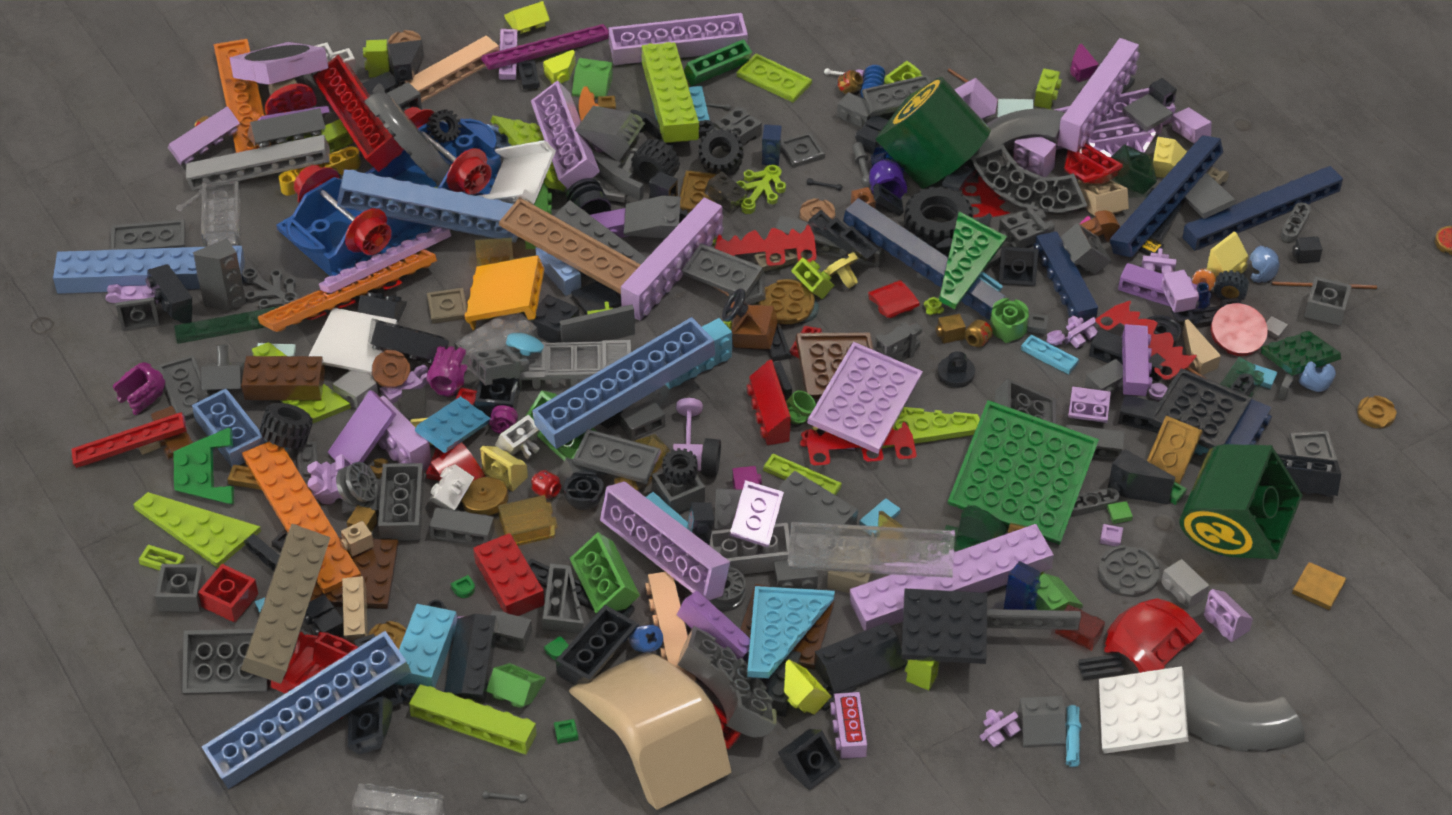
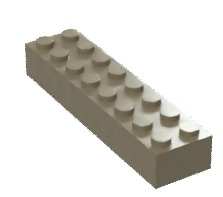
(285, 603)

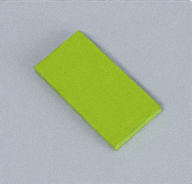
(774, 78)

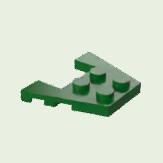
(195, 468)

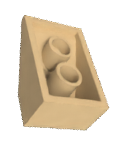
(1105, 196)

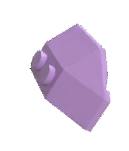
(1113, 138)

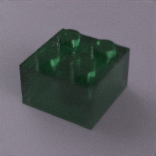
(1137, 169)

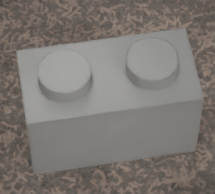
(1184, 584)

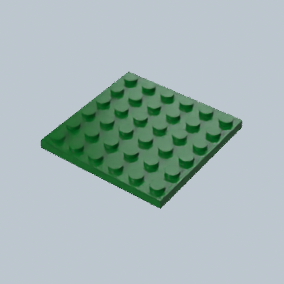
(1024, 470)

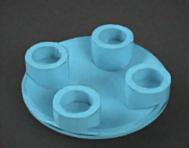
(525, 343)

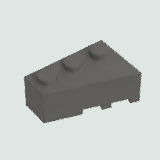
(561, 601)

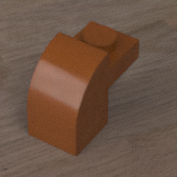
(1103, 223)

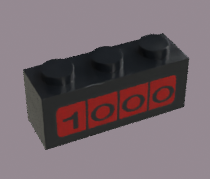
(701, 520)

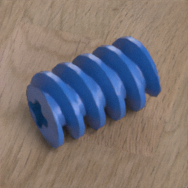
(873, 77)
(646, 638)

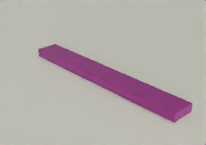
(545, 47)

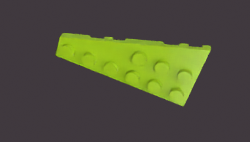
(524, 133)
(318, 409)
(936, 425)
(203, 531)

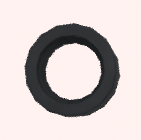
(710, 456)

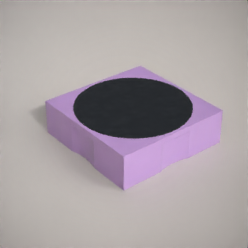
(278, 63)

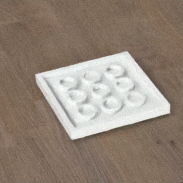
(1143, 710)

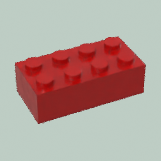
(509, 575)

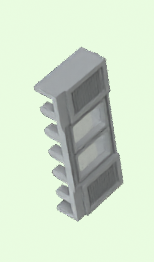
(572, 360)

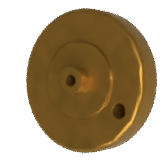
(485, 496)

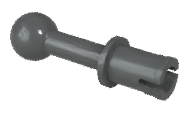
(861, 158)

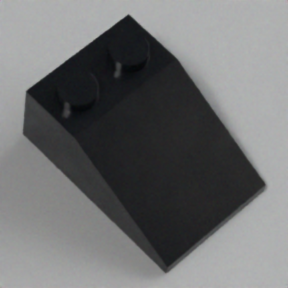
(1140, 479)

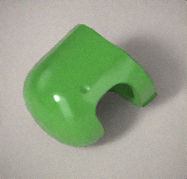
(800, 405)

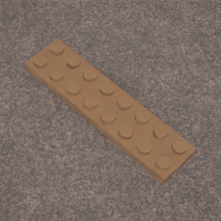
(568, 244)

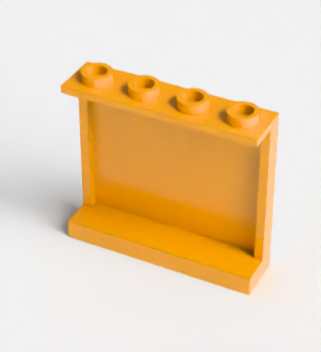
(505, 289)

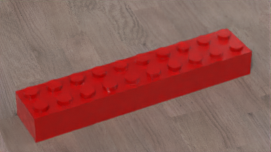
(347, 99)

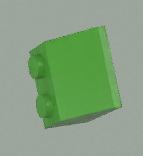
(593, 74)
(1055, 594)
(515, 684)

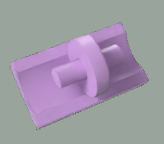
(1159, 261)
(1075, 335)
(993, 733)

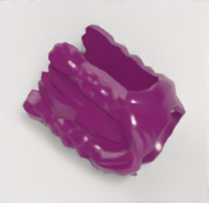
(446, 373)
(140, 387)

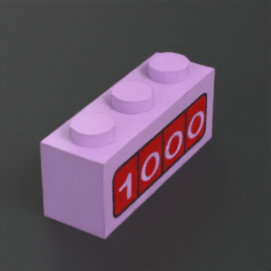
(849, 725)

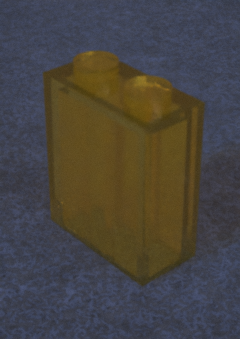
(528, 520)

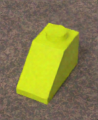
(560, 67)

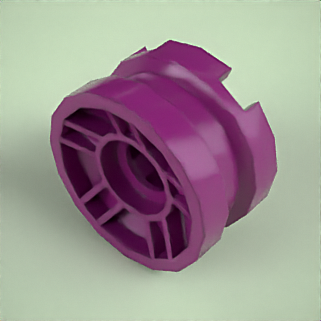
(503, 418)

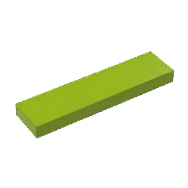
(784, 468)

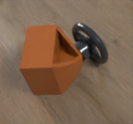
(752, 324)

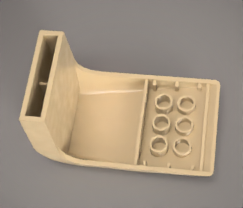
(663, 724)

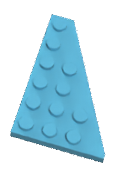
(780, 622)

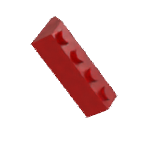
(769, 404)

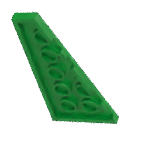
(969, 255)

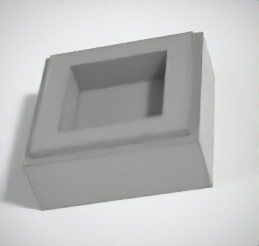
(1276, 327)

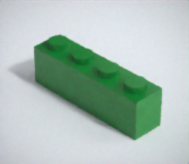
(717, 62)

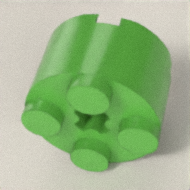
(1009, 319)

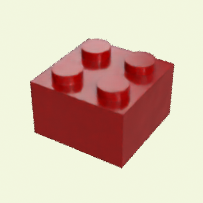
(228, 593)

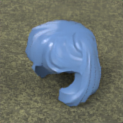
(1266, 262)
(1317, 378)

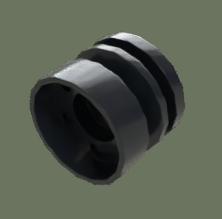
(588, 196)

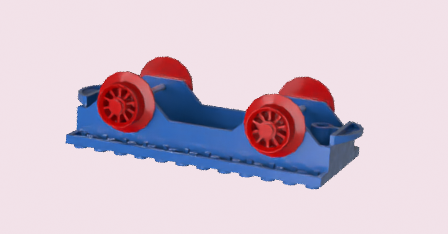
(343, 237)

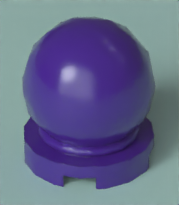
(889, 176)

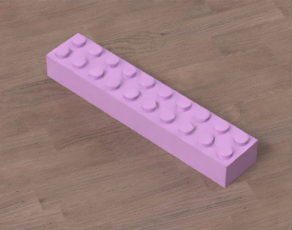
(975, 570)

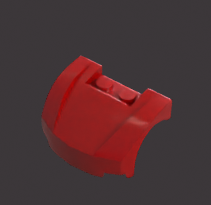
(1151, 633)
(310, 657)

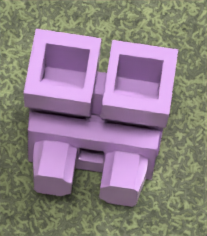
(324, 479)

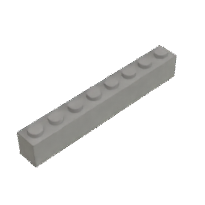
(258, 162)

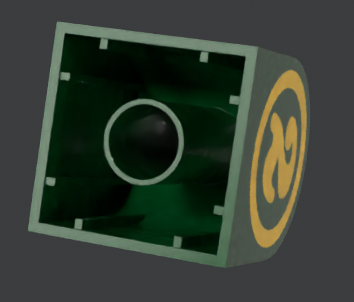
(933, 133)
(1241, 502)

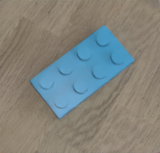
(452, 424)

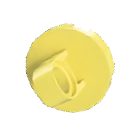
(843, 269)

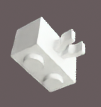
(519, 438)
(451, 487)

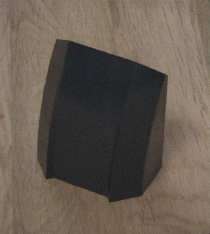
(369, 725)

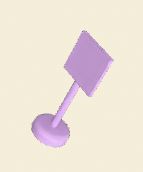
(690, 407)

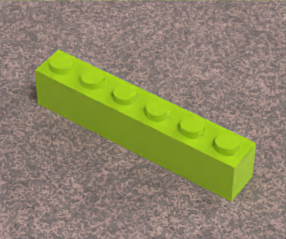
(473, 719)

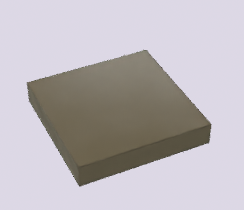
(447, 305)

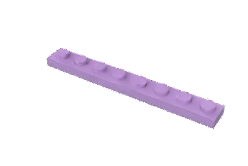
(383, 260)

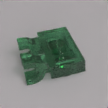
(1241, 367)

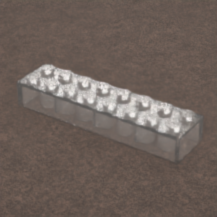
(872, 549)

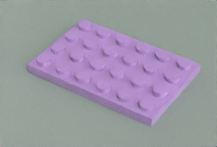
(865, 397)

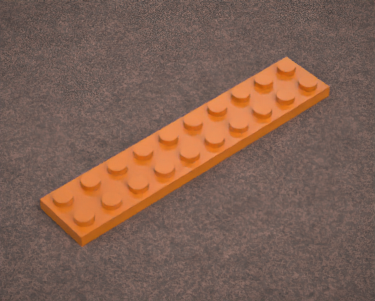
(239, 94)
(318, 301)
(297, 506)

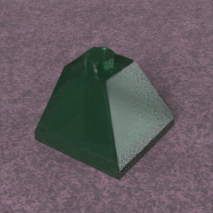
(980, 524)

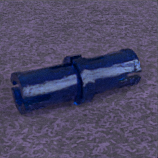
(1204, 295)

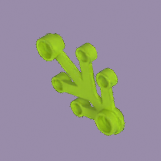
(770, 173)

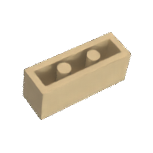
(354, 608)

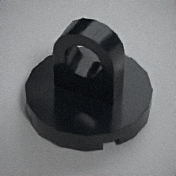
(956, 370)

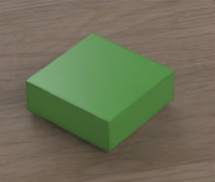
(1119, 512)

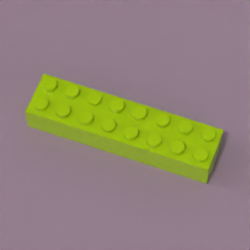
(670, 92)

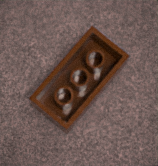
(283, 378)

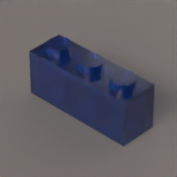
(1022, 588)

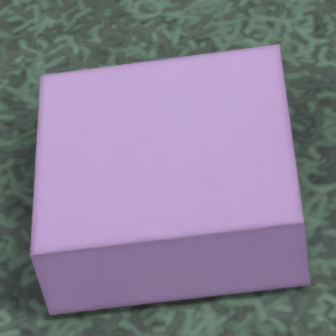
(1111, 535)

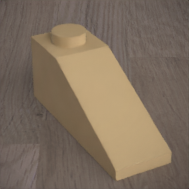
(1196, 344)

